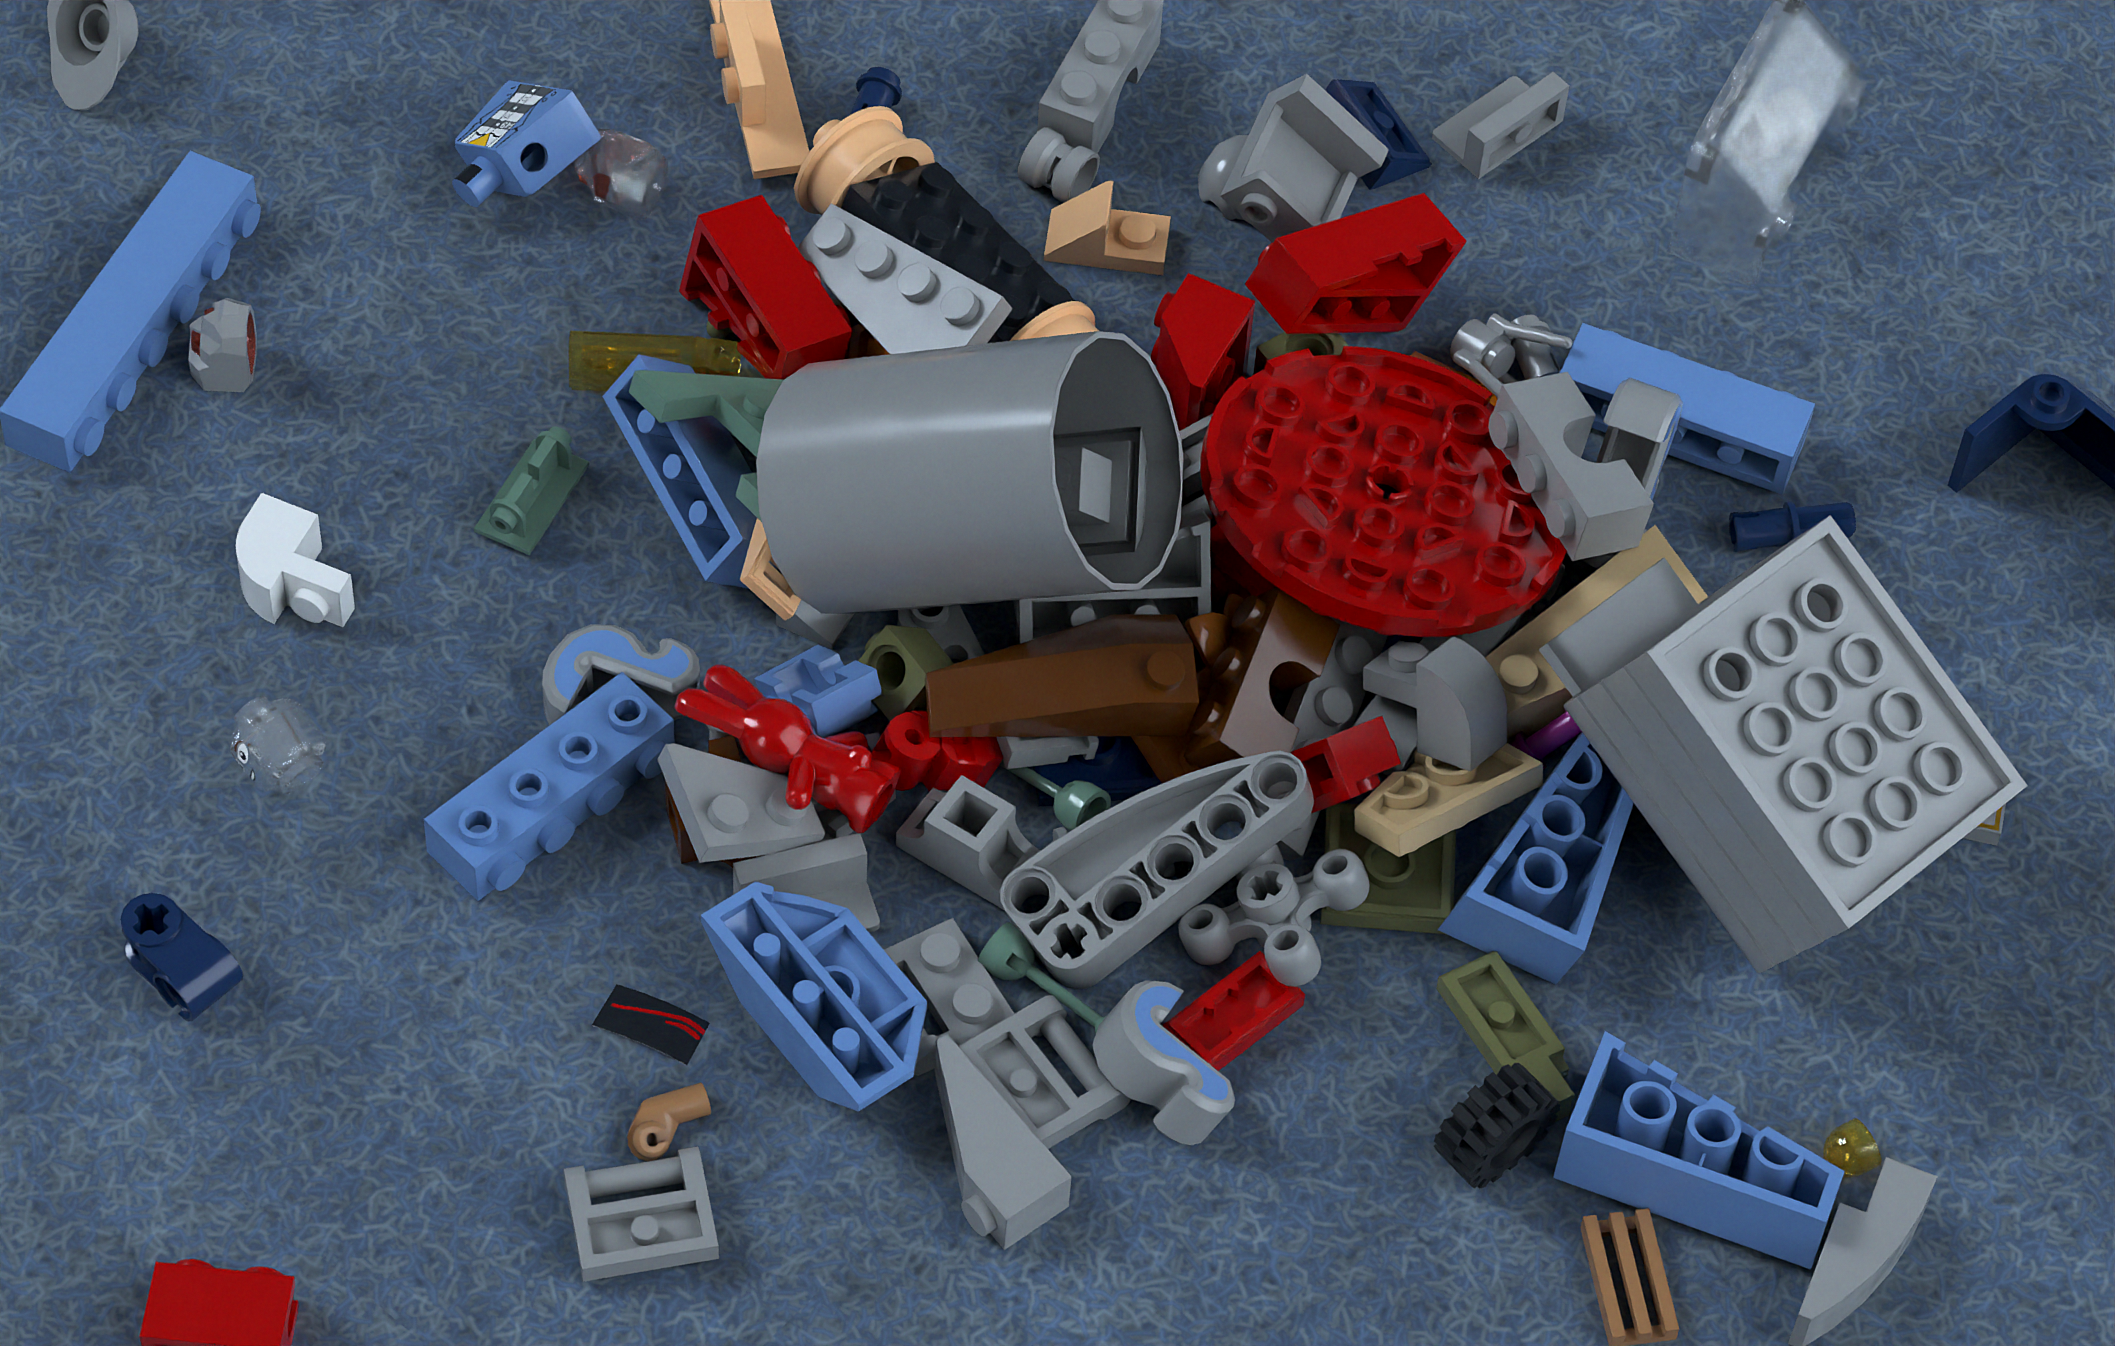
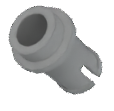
(1534, 358)

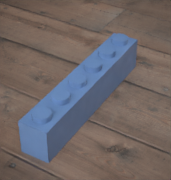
(130, 312)

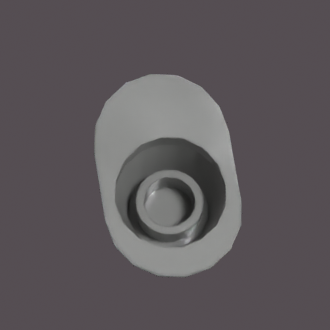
(76, 34)

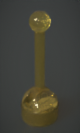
(1852, 1149)

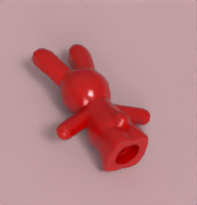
(781, 739)

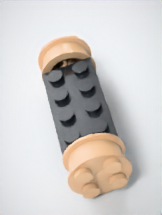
(900, 189)

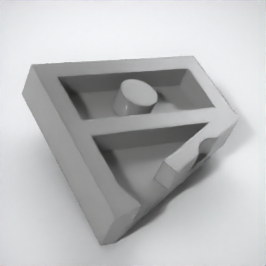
(734, 807)

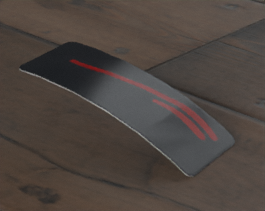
(652, 1023)

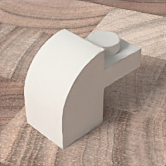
(279, 565)

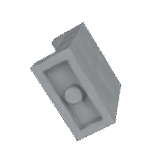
(1300, 161)

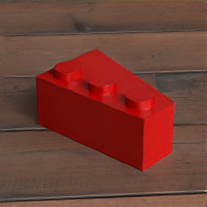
(1357, 269)
(763, 289)

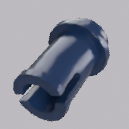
(877, 88)

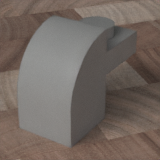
(1454, 694)

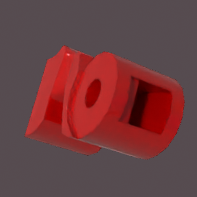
(935, 760)

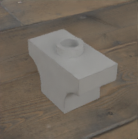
(967, 837)

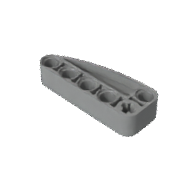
(1130, 846)

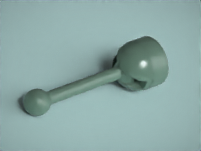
(1074, 802)
(1012, 957)

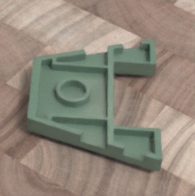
(732, 400)

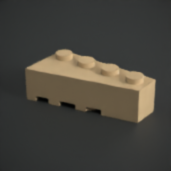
(1529, 682)

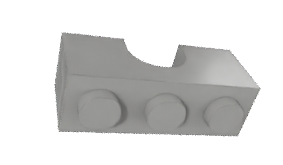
(1106, 53)
(1585, 503)

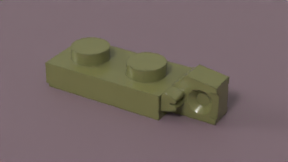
(1506, 1023)

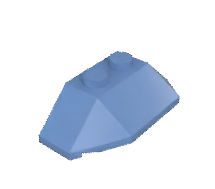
(820, 991)

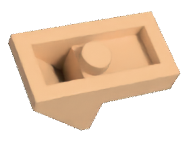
(1095, 235)

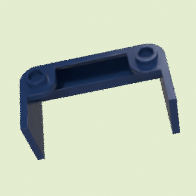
(2058, 409)

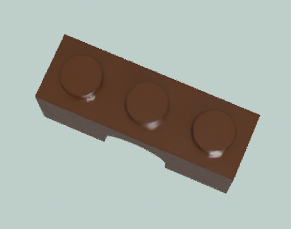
(1272, 643)

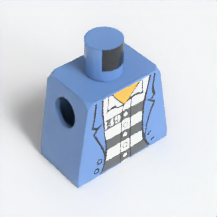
(521, 141)

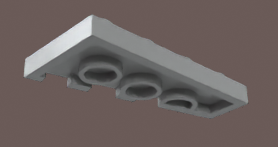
(897, 290)

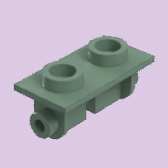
(533, 492)

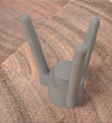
(1487, 350)

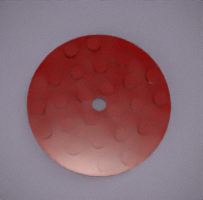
(1297, 494)

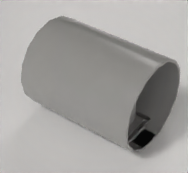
(971, 474)

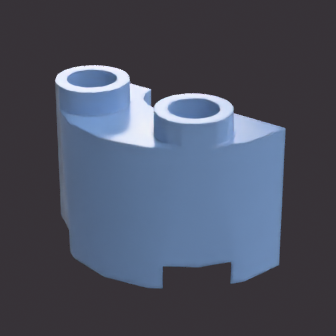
(824, 689)

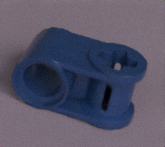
(177, 955)

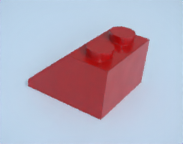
(1201, 345)

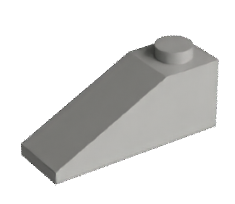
(1000, 1164)

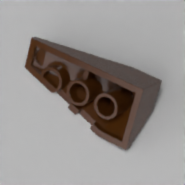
(1082, 681)

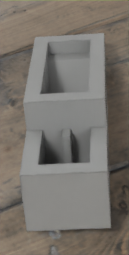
(1863, 1249)

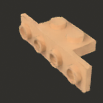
(759, 85)

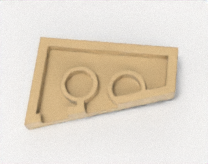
(1440, 797)

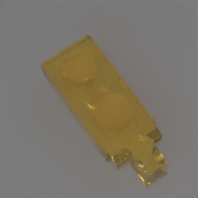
(602, 357)

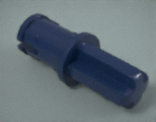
(1781, 525)

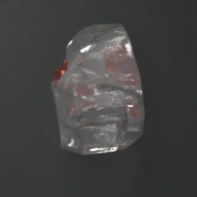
(624, 173)

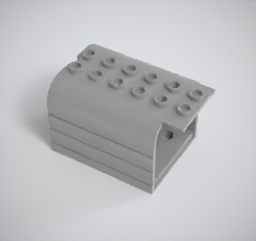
(1782, 738)

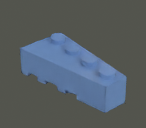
(1549, 871)
(1693, 1159)

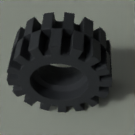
(1496, 1125)

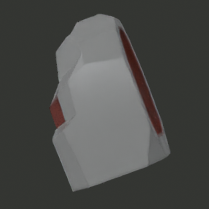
(224, 347)

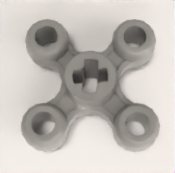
(1276, 913)

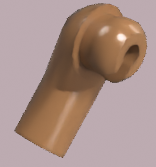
(659, 1119)

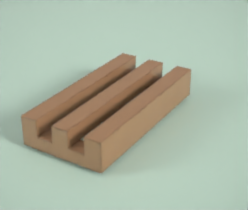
(1618, 1228)

